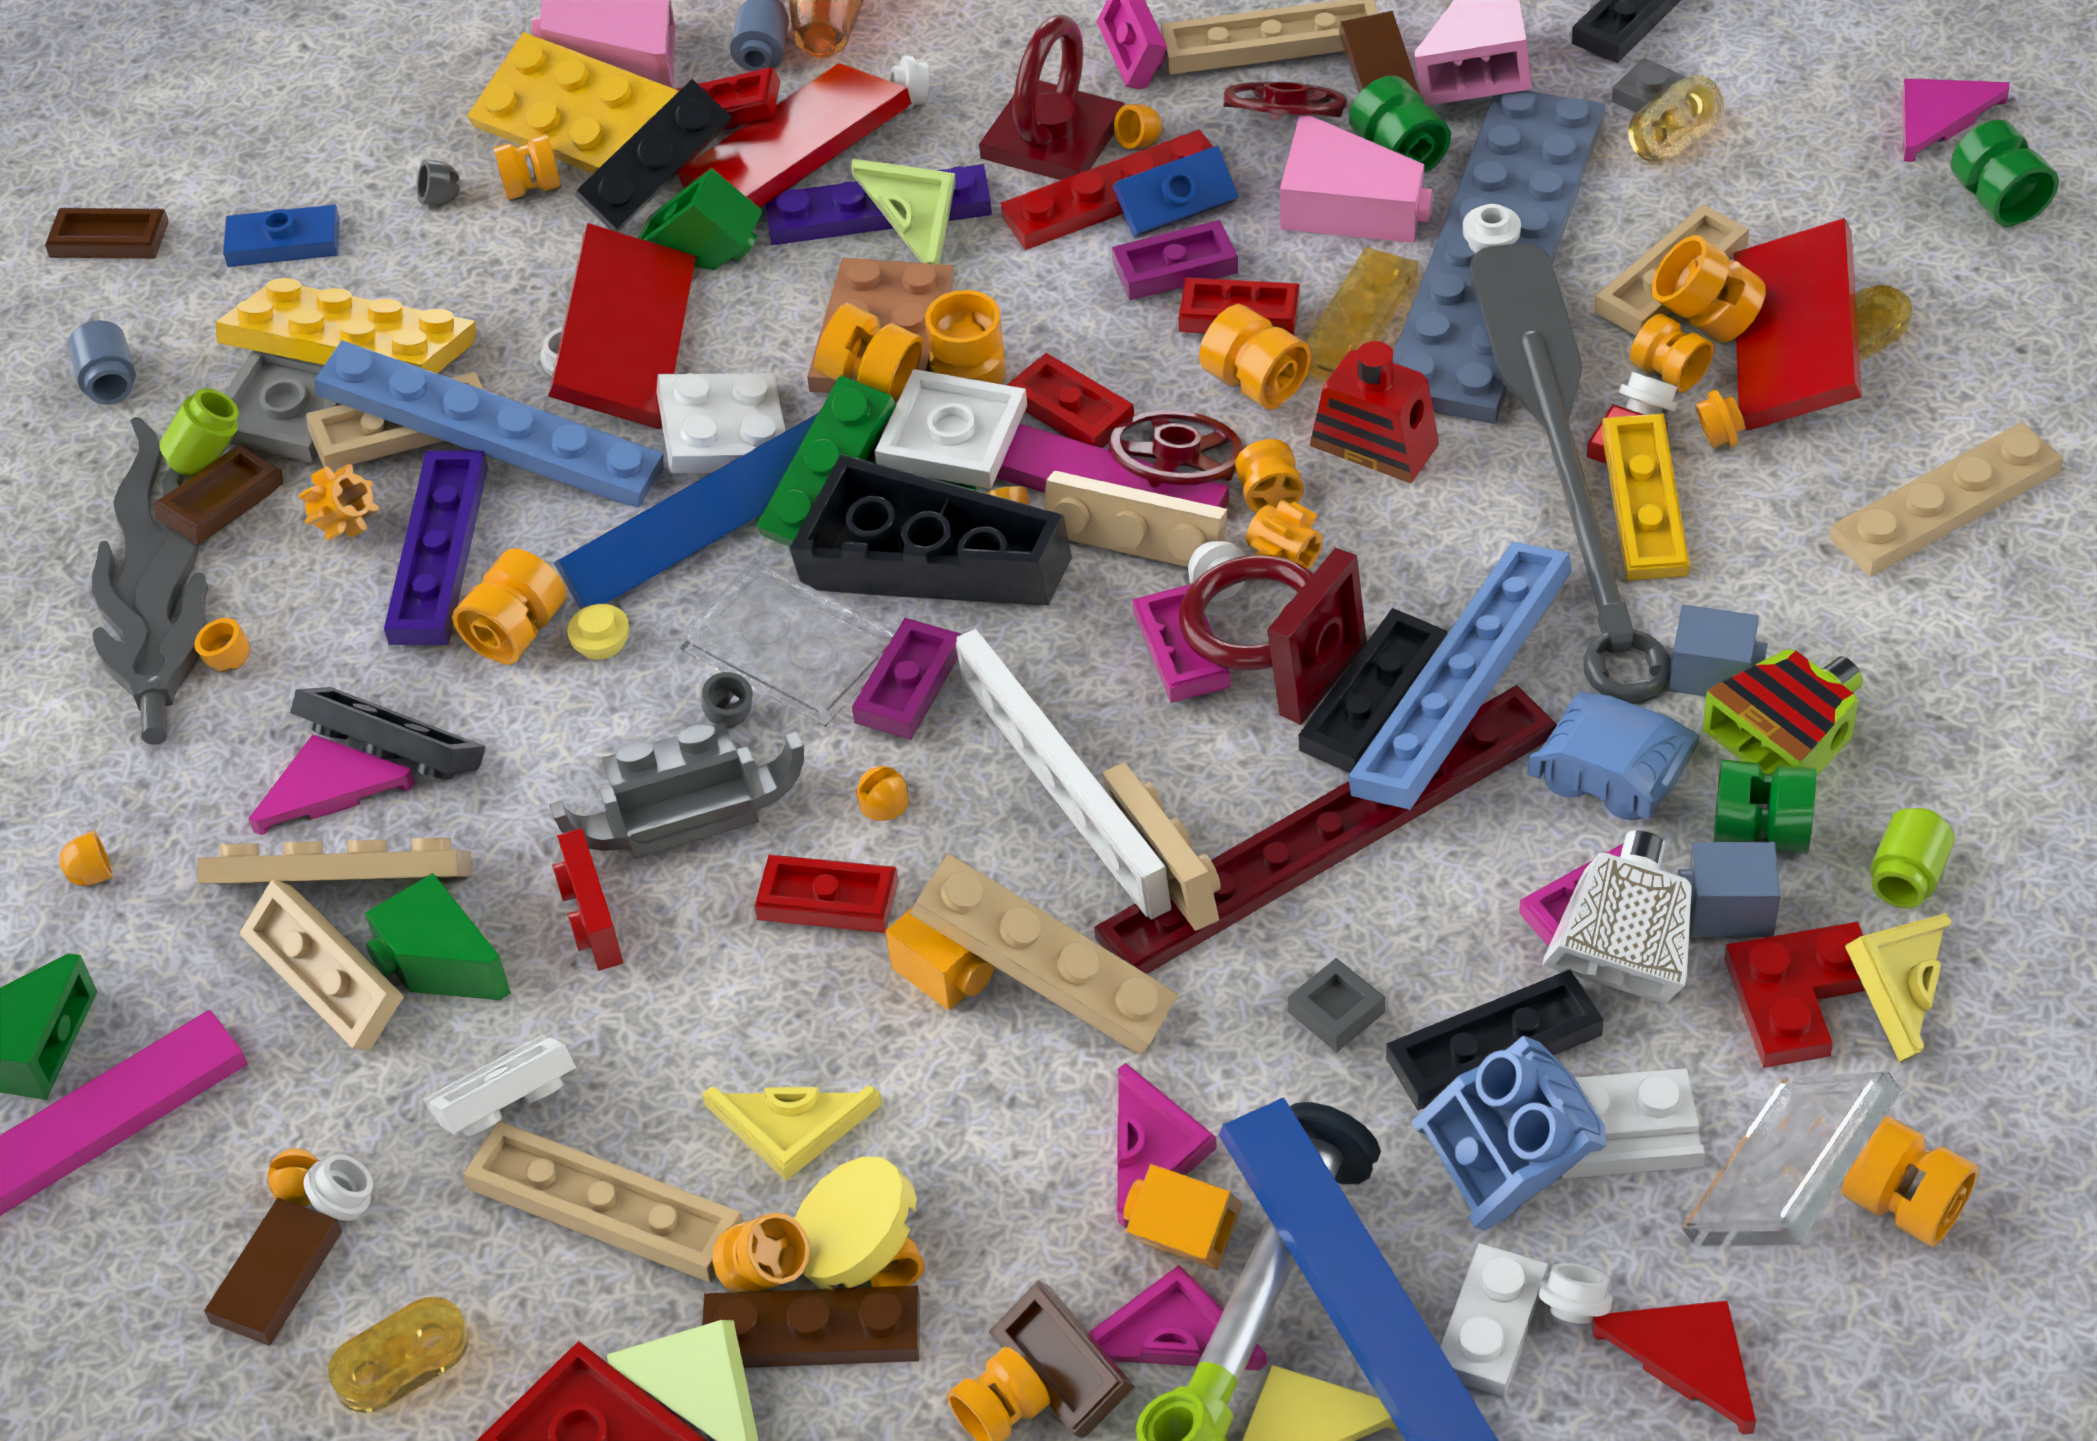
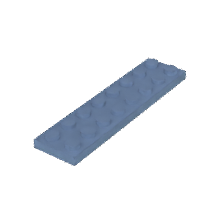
(1524, 159)

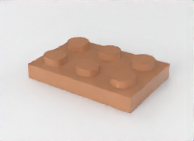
(893, 293)

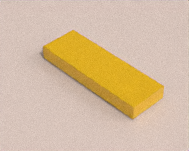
(1645, 497)

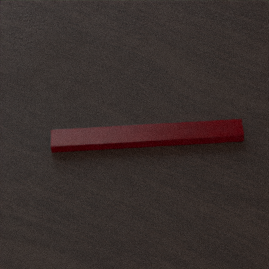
(1325, 835)

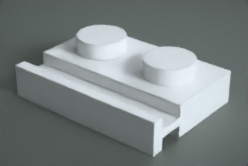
(476, 1098)
(1646, 1122)

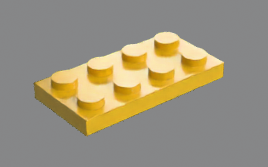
(571, 98)
(312, 322)

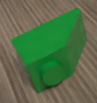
(706, 221)
(434, 945)
(40, 1024)

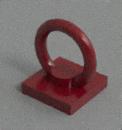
(1051, 125)
(1309, 639)

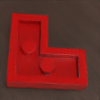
(1780, 987)

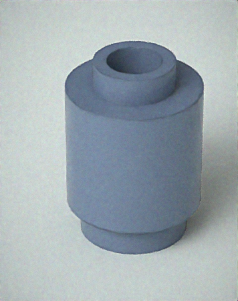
(759, 34)
(102, 361)

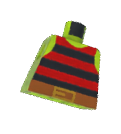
(1785, 711)

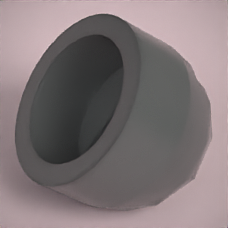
(436, 183)
(718, 693)

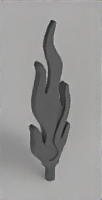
(142, 602)

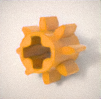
(338, 502)
(1285, 533)

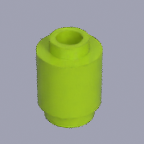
(199, 431)
(1911, 857)

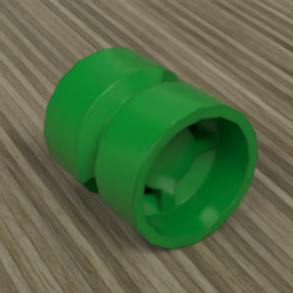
(1399, 120)
(2004, 173)
(1789, 802)

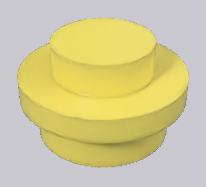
(598, 631)

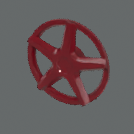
(1286, 98)
(1175, 447)

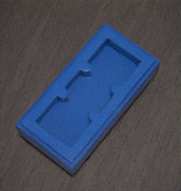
(1175, 191)
(281, 235)

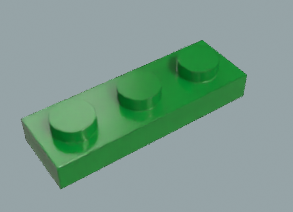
(846, 426)

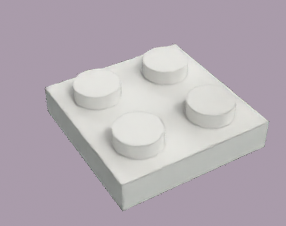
(716, 417)
(952, 428)

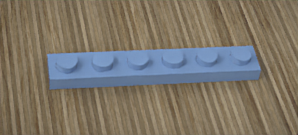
(489, 424)
(1459, 676)

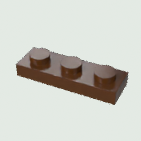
(821, 1325)

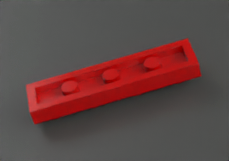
(1089, 195)

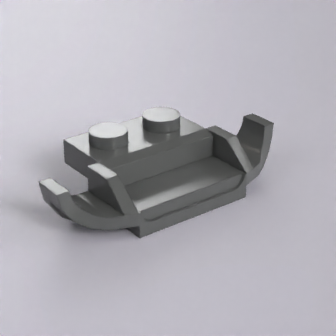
(682, 791)

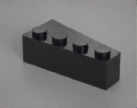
(927, 539)

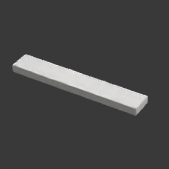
(1064, 775)

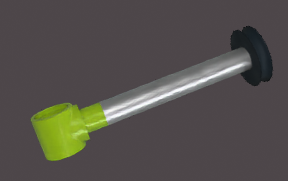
(1201, 1408)

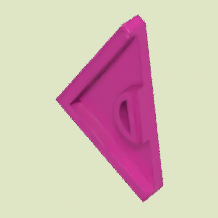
(1943, 108)
(326, 780)
(1153, 1133)
(1166, 1325)

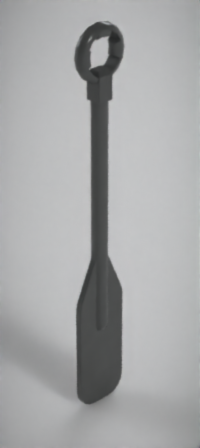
(1543, 370)

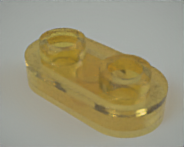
(1672, 121)
(1881, 318)
(397, 1354)

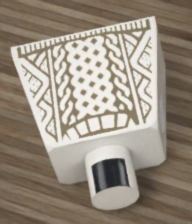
(1627, 923)

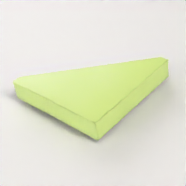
(912, 201)
(697, 1377)

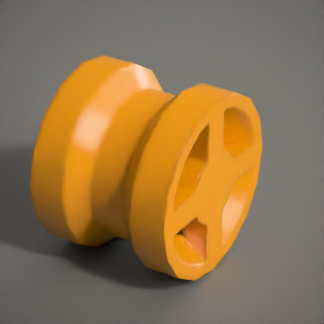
(1268, 474)

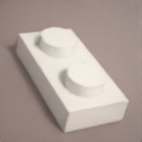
(1492, 1318)

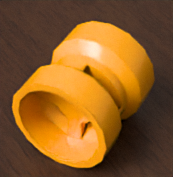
(515, 171)
(1672, 353)
(761, 1253)
(998, 1397)

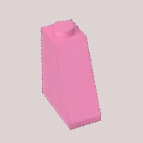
(617, 32)
(1474, 52)
(1351, 186)

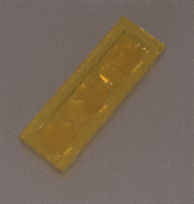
(1360, 308)

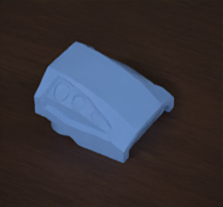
(1615, 754)
(1511, 1129)

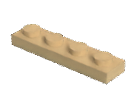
(1259, 35)
(1946, 498)
(307, 862)
(1044, 954)
(600, 1199)

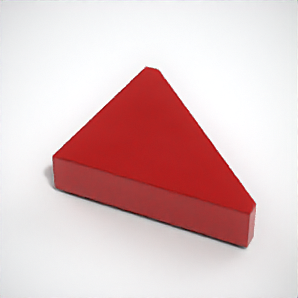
(1688, 1350)

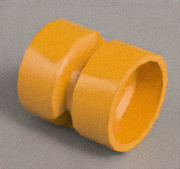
(1708, 289)
(966, 336)
(866, 353)
(1254, 354)
(509, 606)
(1888, 1170)

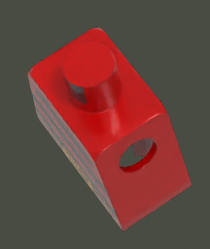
(1377, 413)

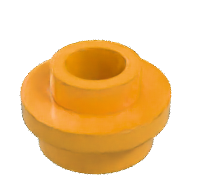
(1720, 419)

